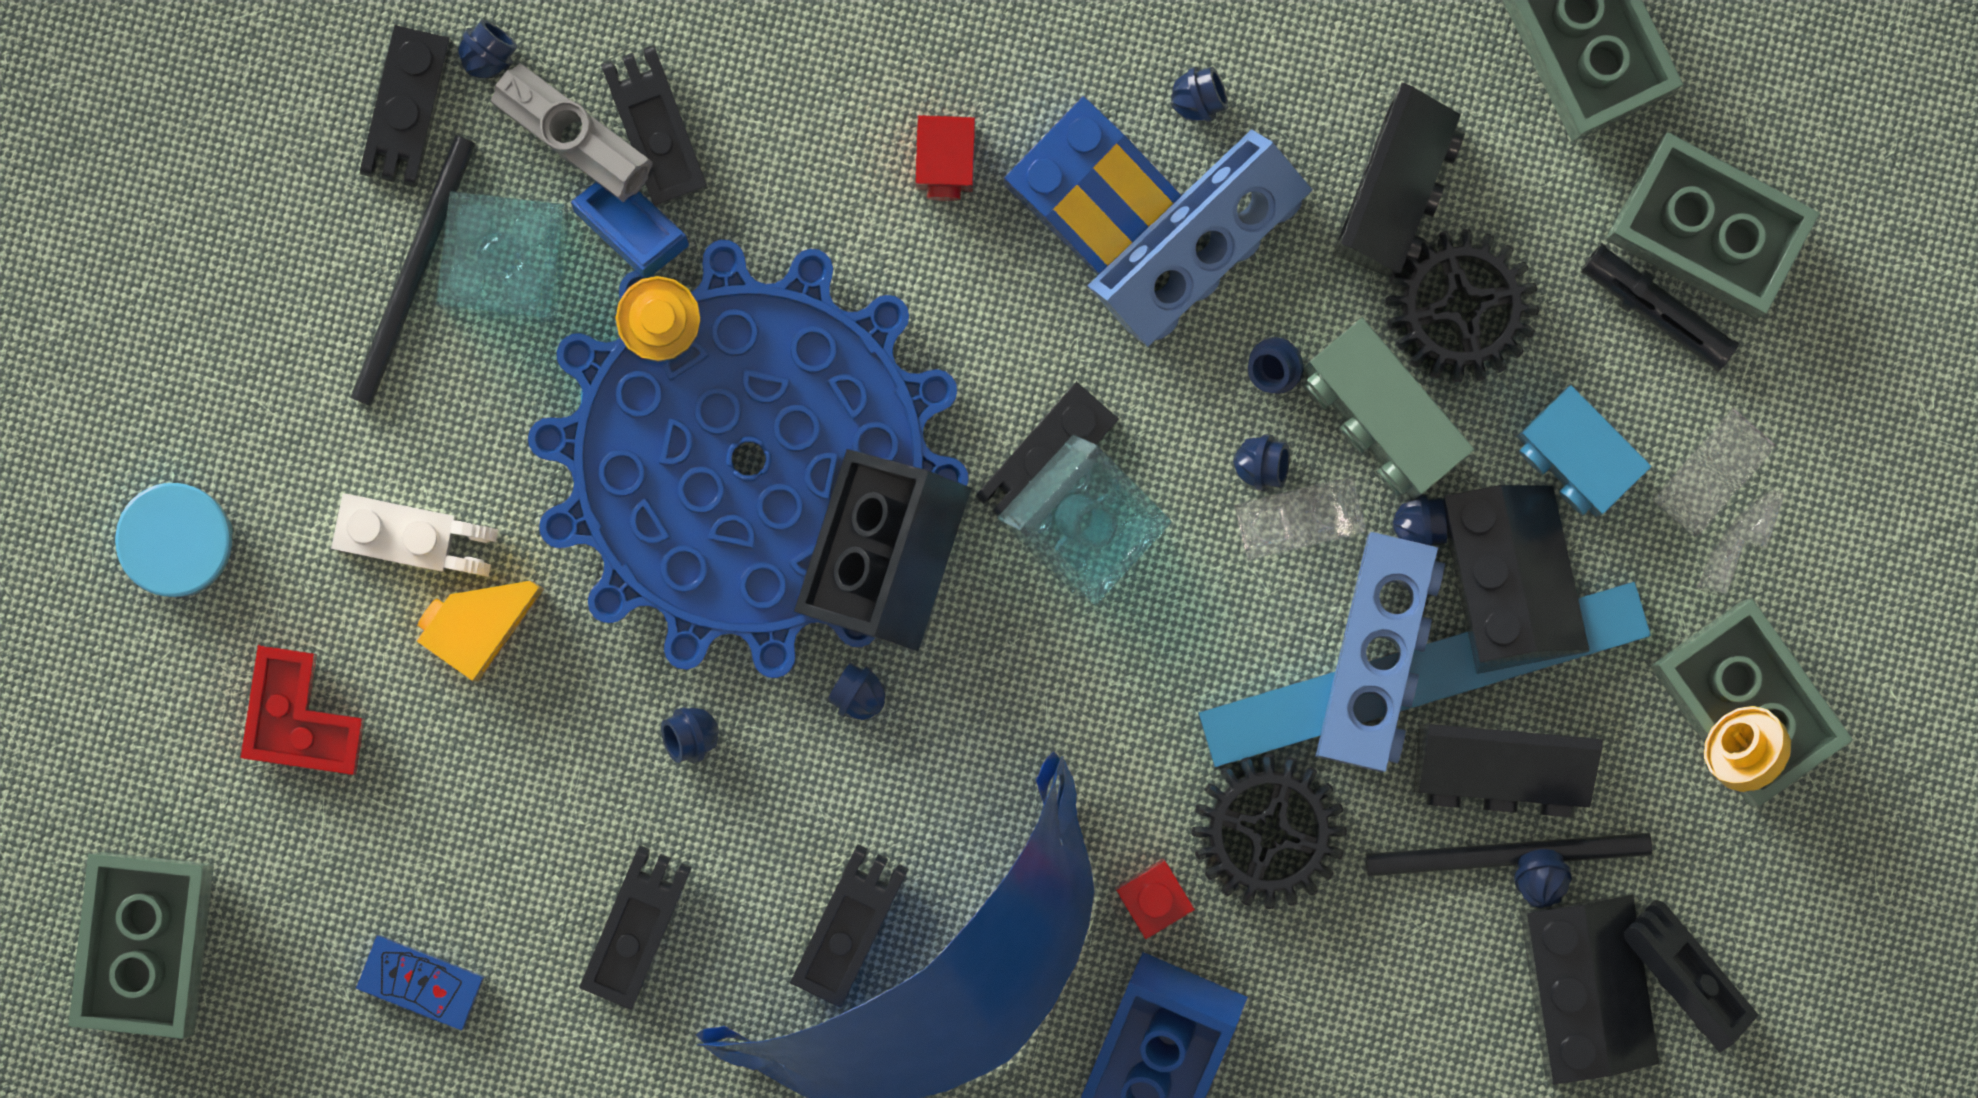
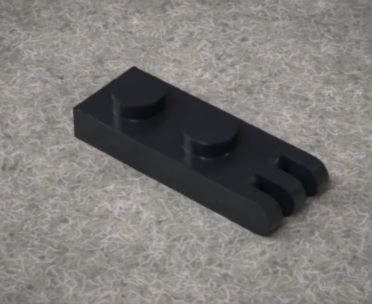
(406, 103)
(656, 128)
(1074, 414)
(847, 929)
(634, 930)
(1690, 975)

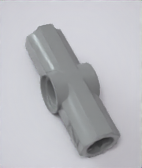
(595, 150)

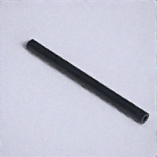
(412, 271)
(1506, 854)

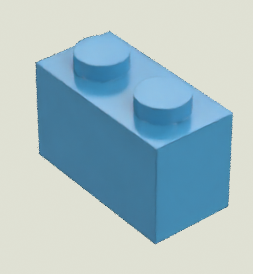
(1581, 453)

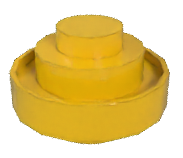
(658, 318)
(1747, 749)

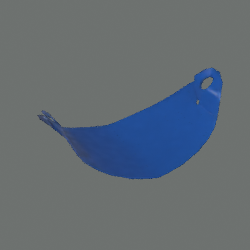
(971, 1001)

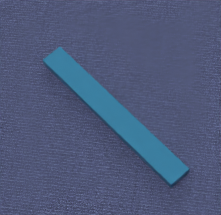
(1443, 670)

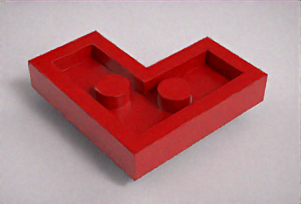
(283, 727)

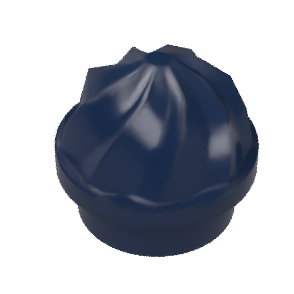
(486, 50)
(1199, 94)
(1275, 365)
(1263, 462)
(1422, 521)
(858, 693)
(689, 734)
(1542, 877)

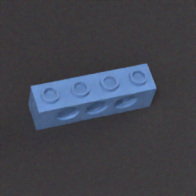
(1171, 241)
(1383, 562)

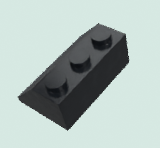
(1400, 182)
(883, 549)
(1514, 576)
(1506, 768)
(1588, 990)

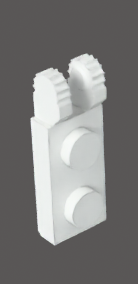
(406, 535)

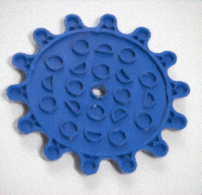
(661, 436)

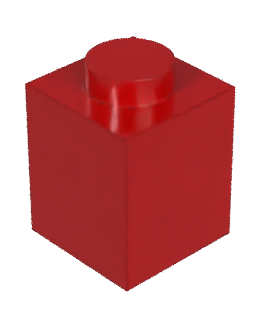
(945, 156)
(1154, 899)

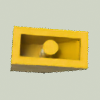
(476, 625)

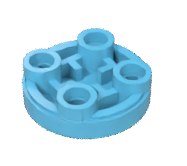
(173, 540)

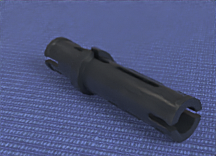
(1659, 307)

